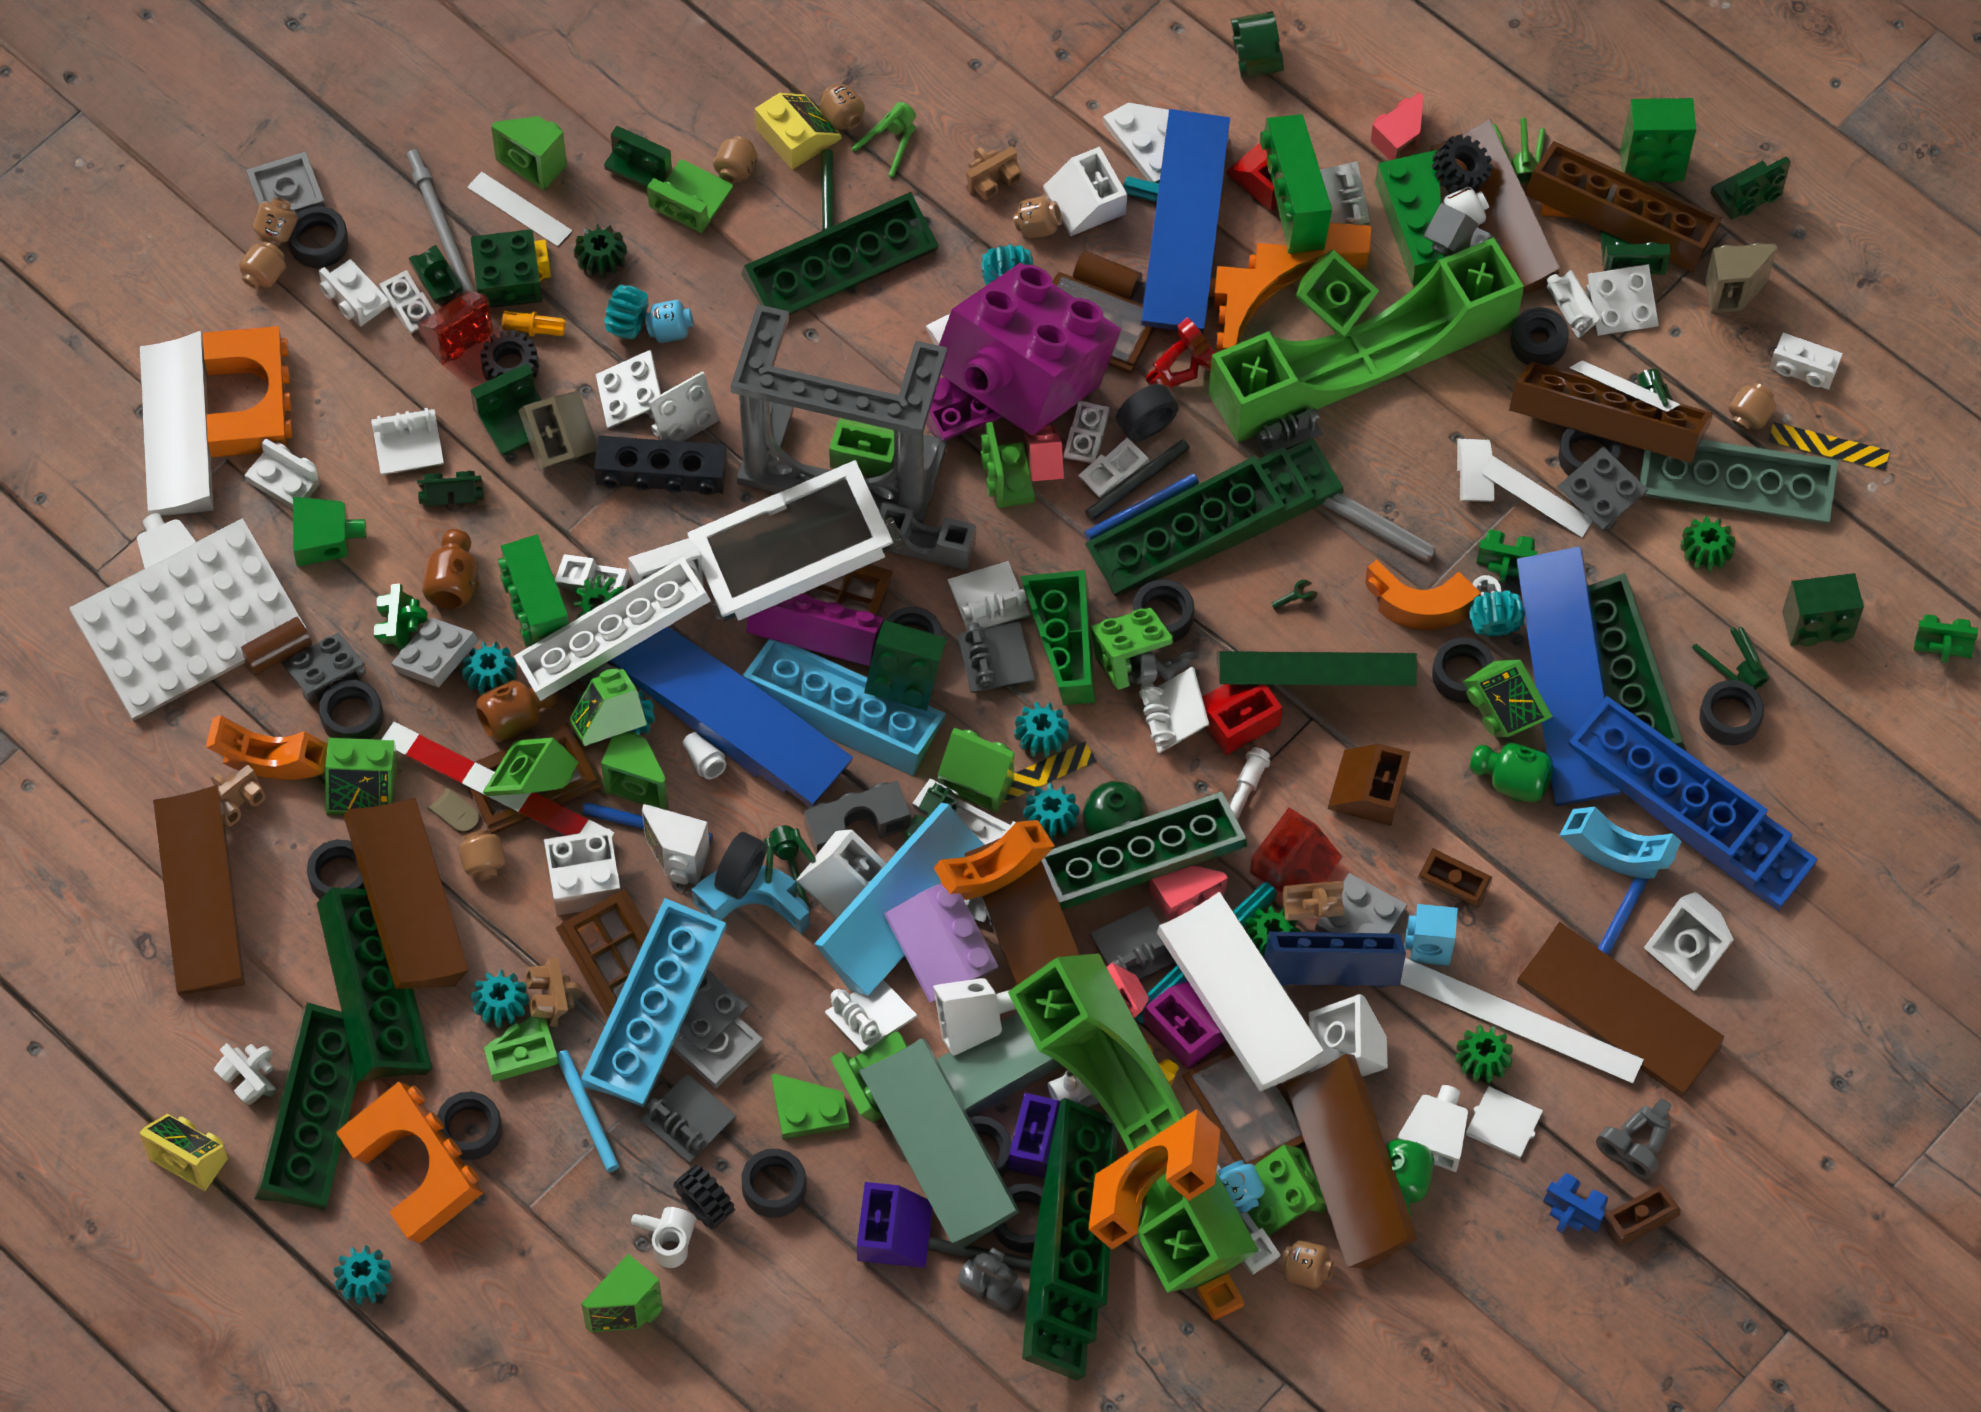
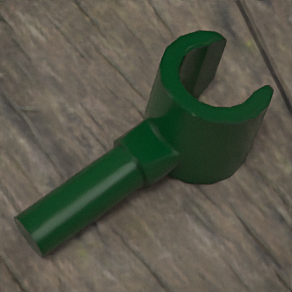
(1296, 594)

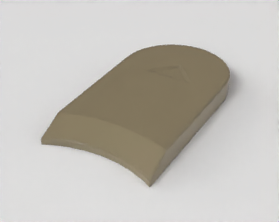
(455, 812)

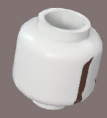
(1469, 203)

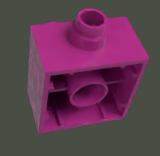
(1027, 347)

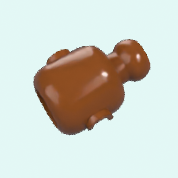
(451, 572)
(511, 710)

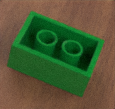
(1658, 139)
(531, 589)

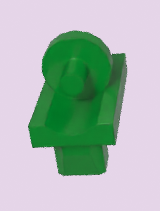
(1503, 557)
(403, 617)
(1945, 639)

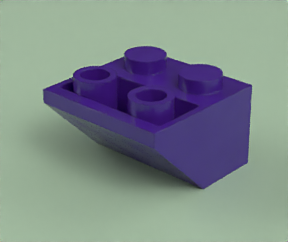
(1033, 1135)
(893, 1226)

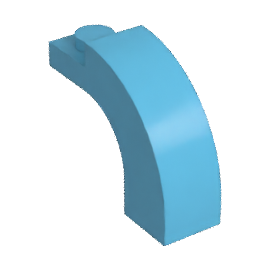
(1616, 848)
(778, 895)

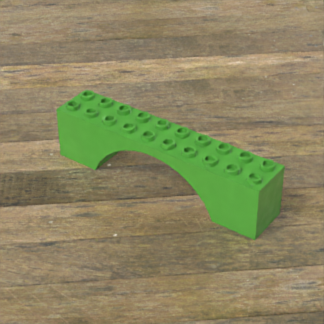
(1451, 308)
(1089, 1030)

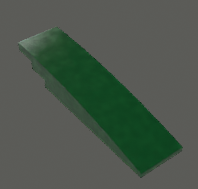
(1215, 516)
(1068, 1259)

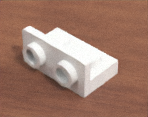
(354, 292)
(1805, 361)
(283, 474)

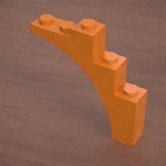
(1243, 291)

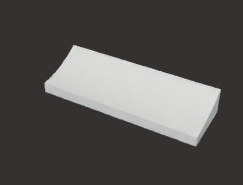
(176, 427)
(612, 628)
(1241, 993)

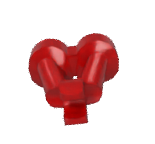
(1201, 355)

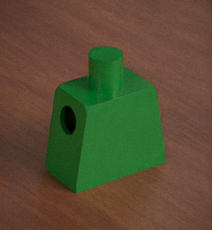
(322, 530)

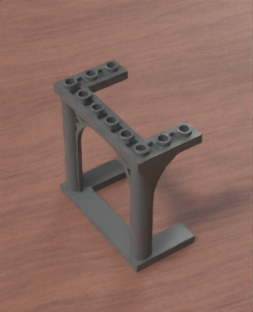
(769, 400)

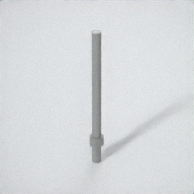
(423, 180)

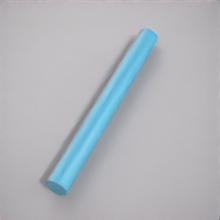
(587, 1111)

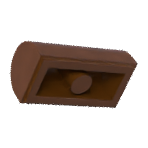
(1107, 274)
(275, 646)
(1455, 878)
(1640, 1215)

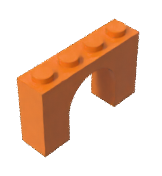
(257, 353)
(1182, 1151)
(448, 1183)

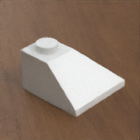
(1690, 939)
(1350, 1029)

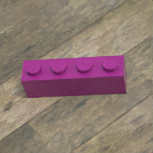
(820, 627)

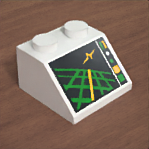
(677, 843)

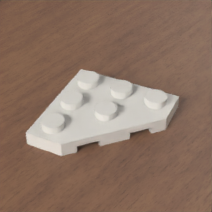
(1141, 135)

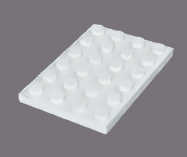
(183, 618)

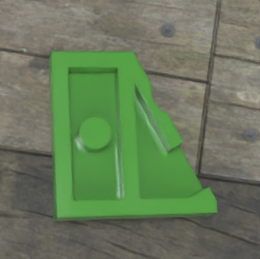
(521, 1050)
(807, 1107)

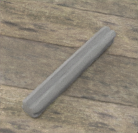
(1381, 527)

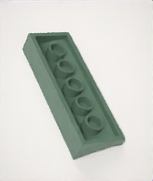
(1745, 481)
(996, 1067)
(940, 1143)

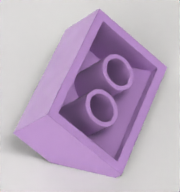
(940, 939)

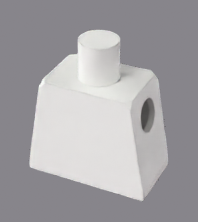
(162, 539)
(969, 1013)
(1439, 1126)

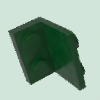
(1751, 188)
(1621, 254)
(506, 268)
(498, 406)

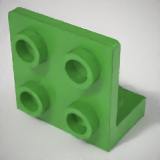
(689, 195)
(1006, 470)
(1126, 637)
(849, 1068)
(1289, 1189)

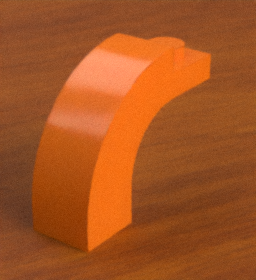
(1421, 608)
(270, 757)
(997, 865)

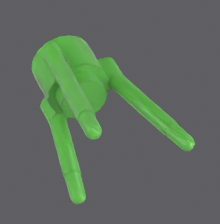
(896, 121)
(1524, 162)

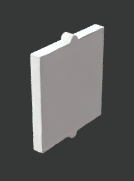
(1504, 1122)

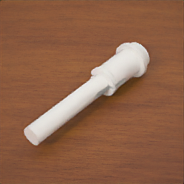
(1256, 763)

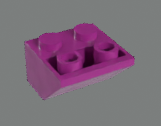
(956, 411)
(1183, 1024)

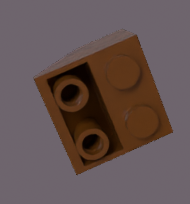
(1370, 782)

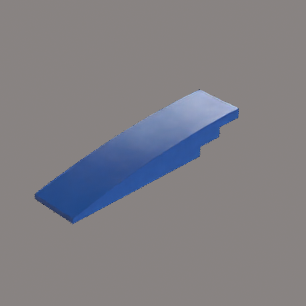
(1185, 220)
(1565, 665)
(734, 715)
(1694, 802)

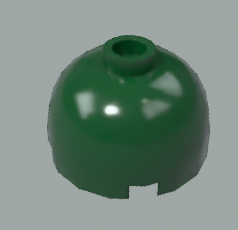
(1112, 806)

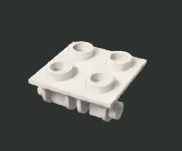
(1346, 194)
(1623, 299)
(628, 389)
(684, 410)
(407, 441)
(989, 596)
(1174, 709)
(870, 1017)

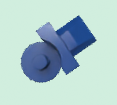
(1573, 1210)

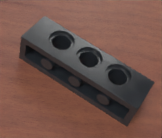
(650, 453)

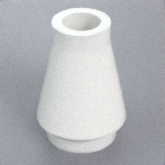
(705, 757)

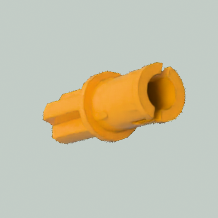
(533, 323)

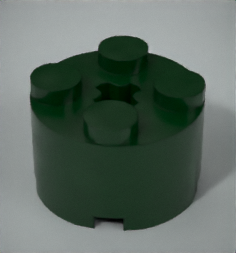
(1257, 44)

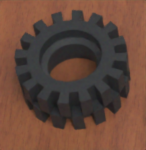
(1470, 155)
(507, 345)
(704, 1196)

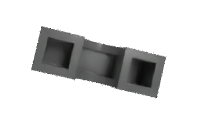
(1454, 231)
(946, 545)
(881, 806)

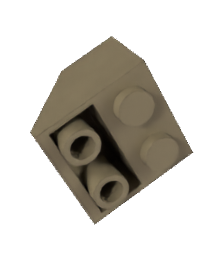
(1737, 275)
(558, 429)

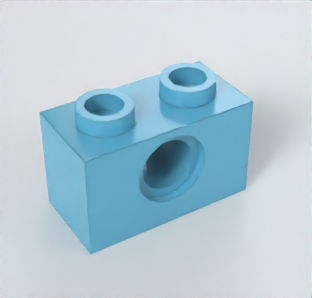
(1431, 934)

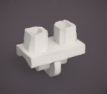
(237, 1062)

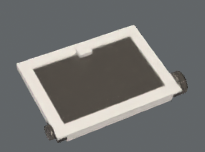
(793, 542)

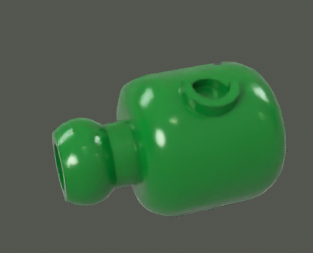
(1515, 771)
(1413, 1169)

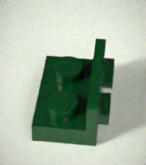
(637, 158)

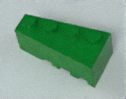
(1297, 183)
(1410, 202)
(1063, 623)

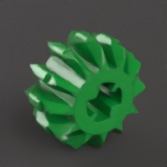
(1719, 544)
(595, 590)
(1270, 922)
(1481, 1041)

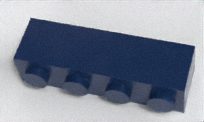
(1335, 958)

